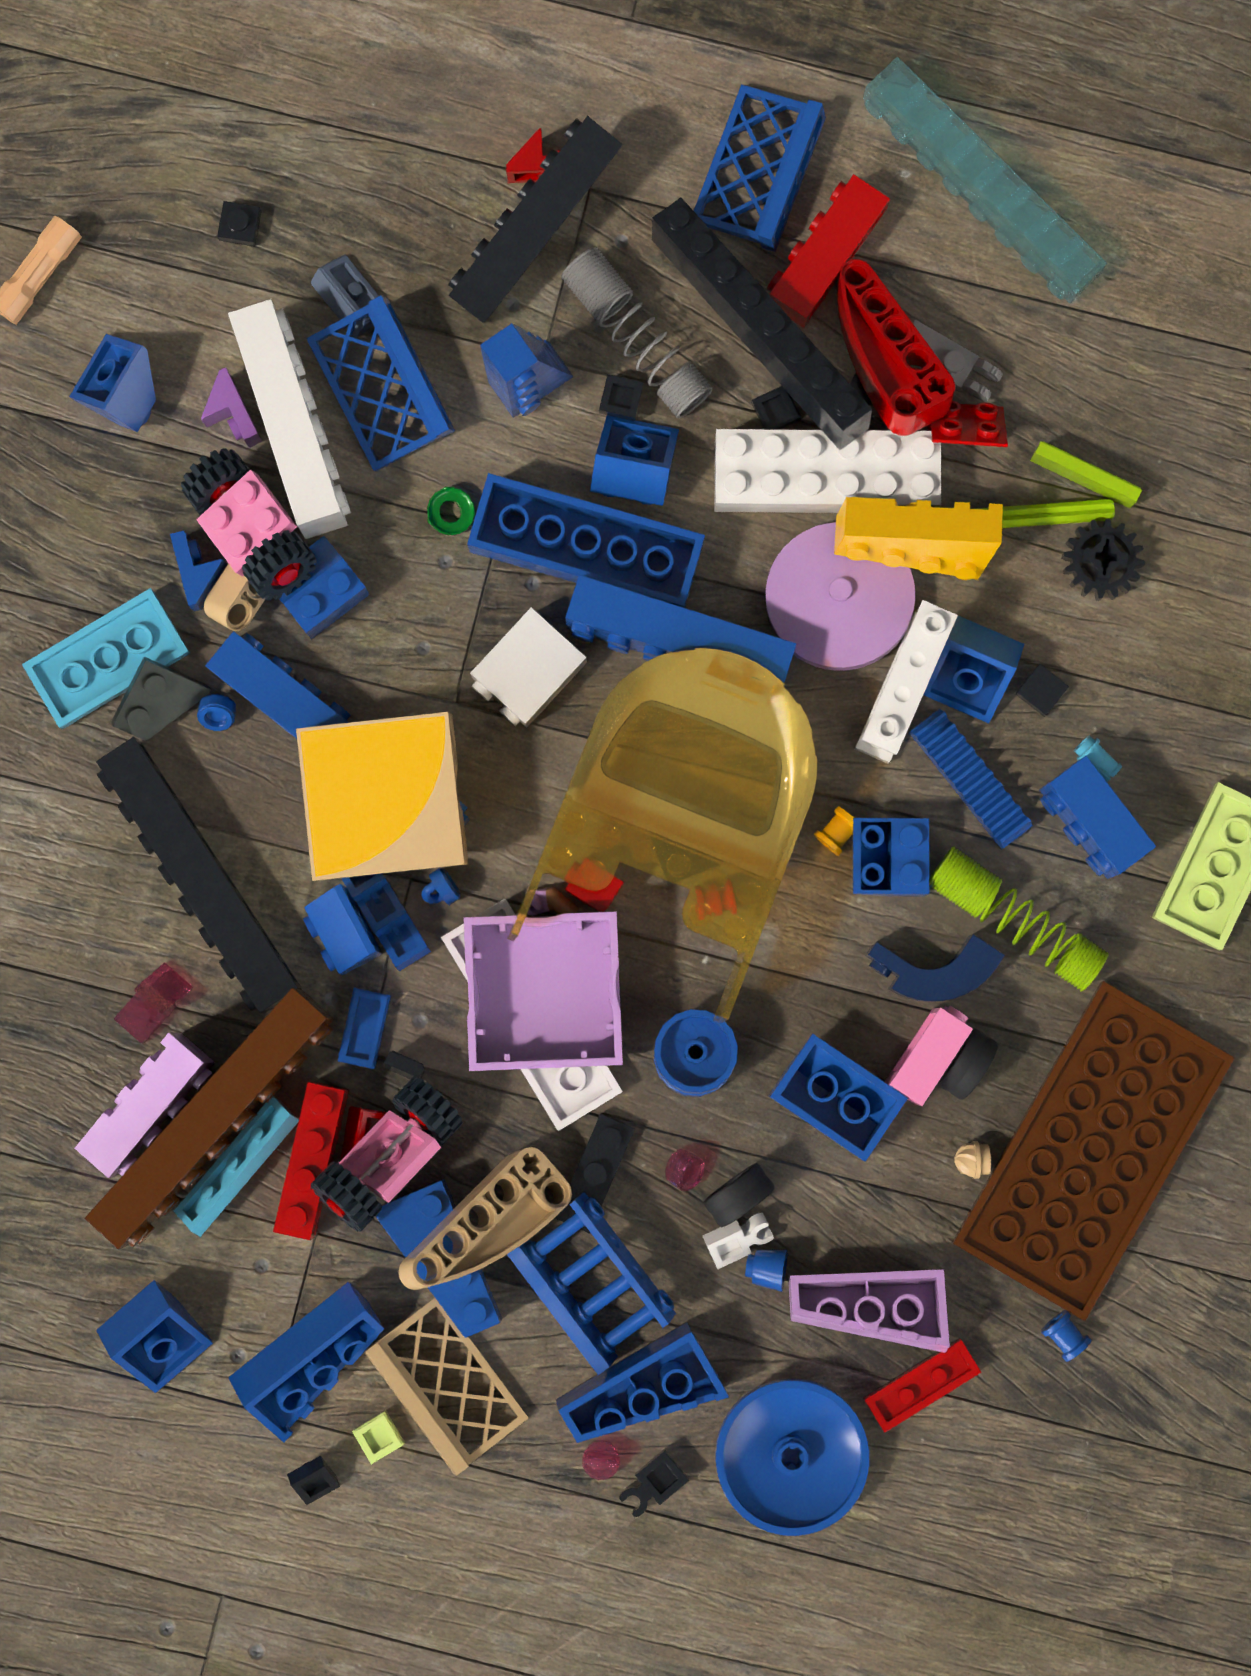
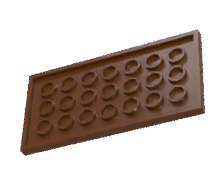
(1093, 1150)

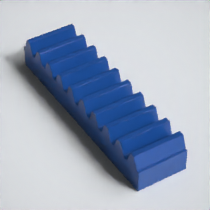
(971, 778)

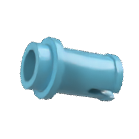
(1098, 756)

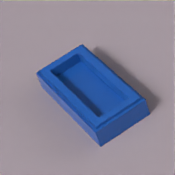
(364, 1028)

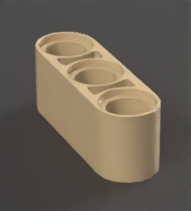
(232, 601)

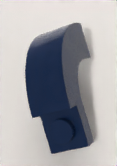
(960, 976)

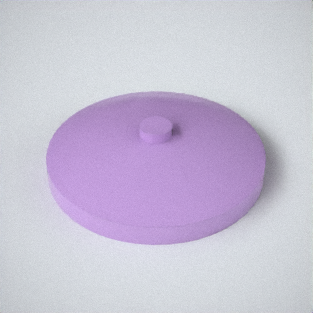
(837, 607)

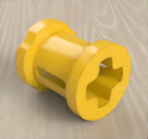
(836, 831)

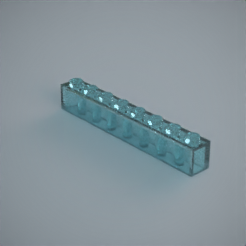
(983, 181)

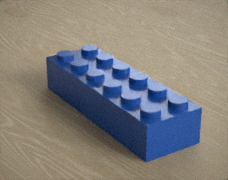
(583, 538)
(657, 627)

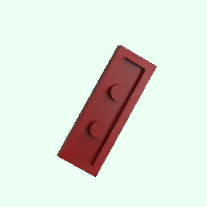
(922, 1385)

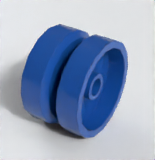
(691, 1075)

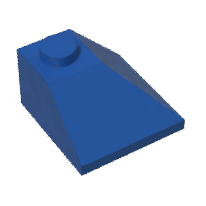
(118, 383)

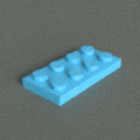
(103, 658)

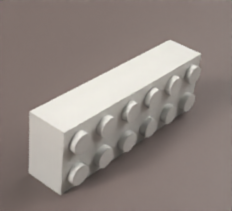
(288, 420)
(811, 475)

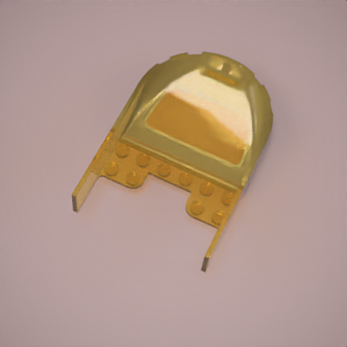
(696, 780)

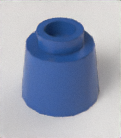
(768, 1268)

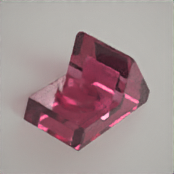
(153, 1002)

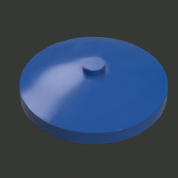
(792, 1457)

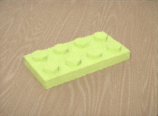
(1212, 871)

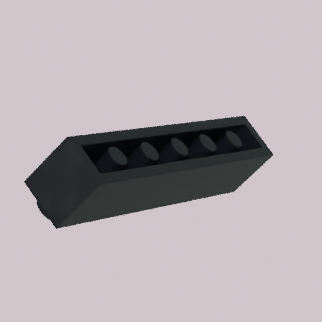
(535, 219)

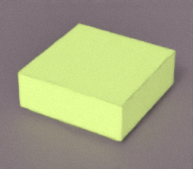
(378, 1437)

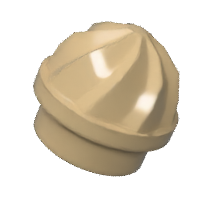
(973, 1159)

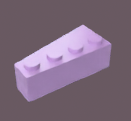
(145, 1105)
(877, 1305)

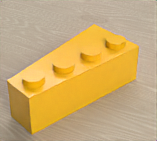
(919, 536)

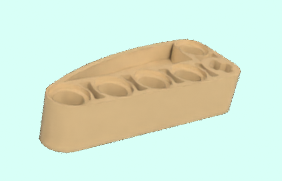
(501, 1223)

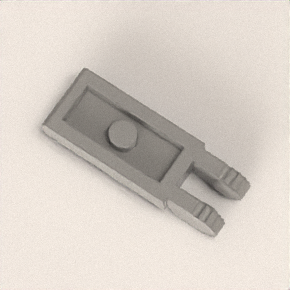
(960, 362)

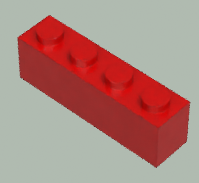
(833, 242)
(310, 1155)

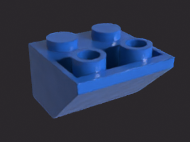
(891, 856)

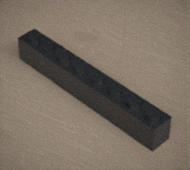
(761, 324)
(198, 875)

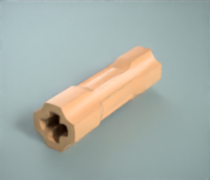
(51, 248)

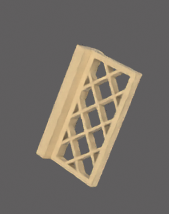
(418, 1404)

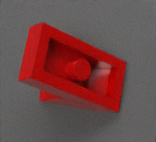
(527, 161)

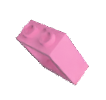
(929, 1054)

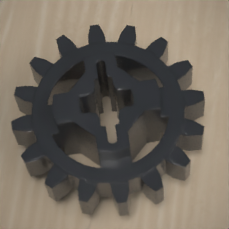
(1119, 560)

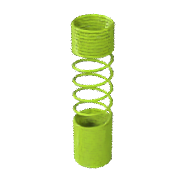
(975, 889)

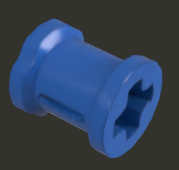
(1066, 1336)

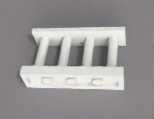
(906, 682)

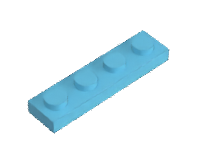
(236, 1166)

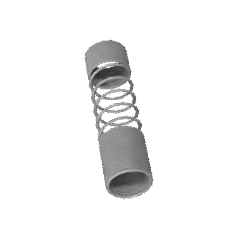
(604, 295)

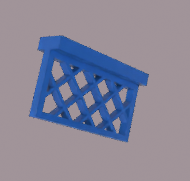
(789, 173)
(409, 369)

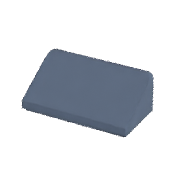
(344, 290)

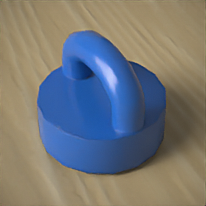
(216, 712)
(445, 887)

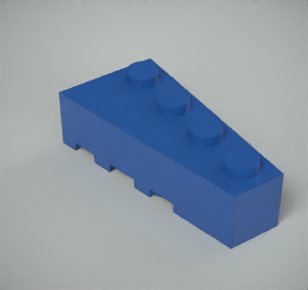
(522, 368)
(408, 1223)
(648, 1384)

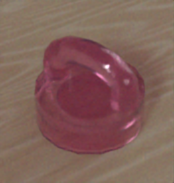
(684, 1170)
(601, 1460)

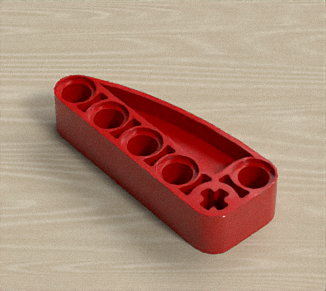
(885, 362)

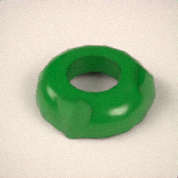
(461, 499)

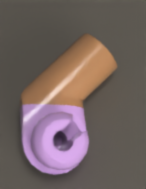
(551, 900)

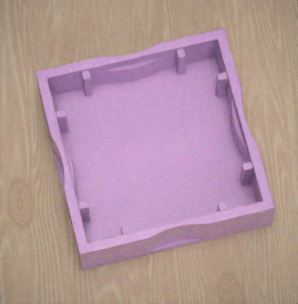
(546, 994)

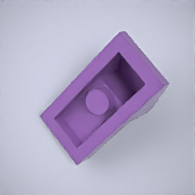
(227, 402)

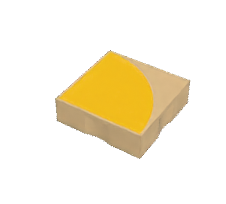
(381, 796)

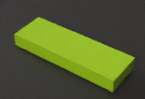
(1086, 474)

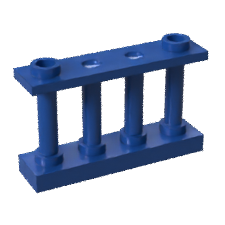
(577, 1316)

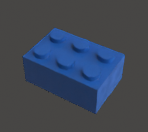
(1096, 819)

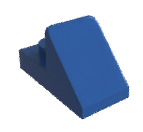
(195, 578)

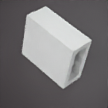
(527, 668)

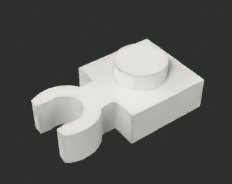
(733, 1240)

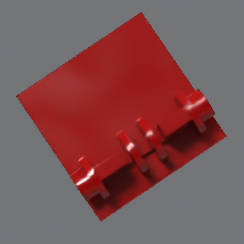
(971, 425)

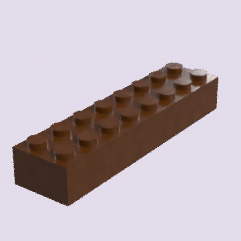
(209, 1119)

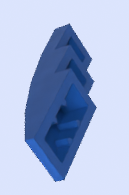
(388, 918)

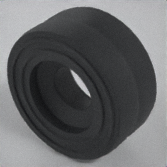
(969, 1065)
(739, 1195)

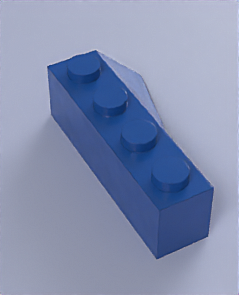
(305, 1360)

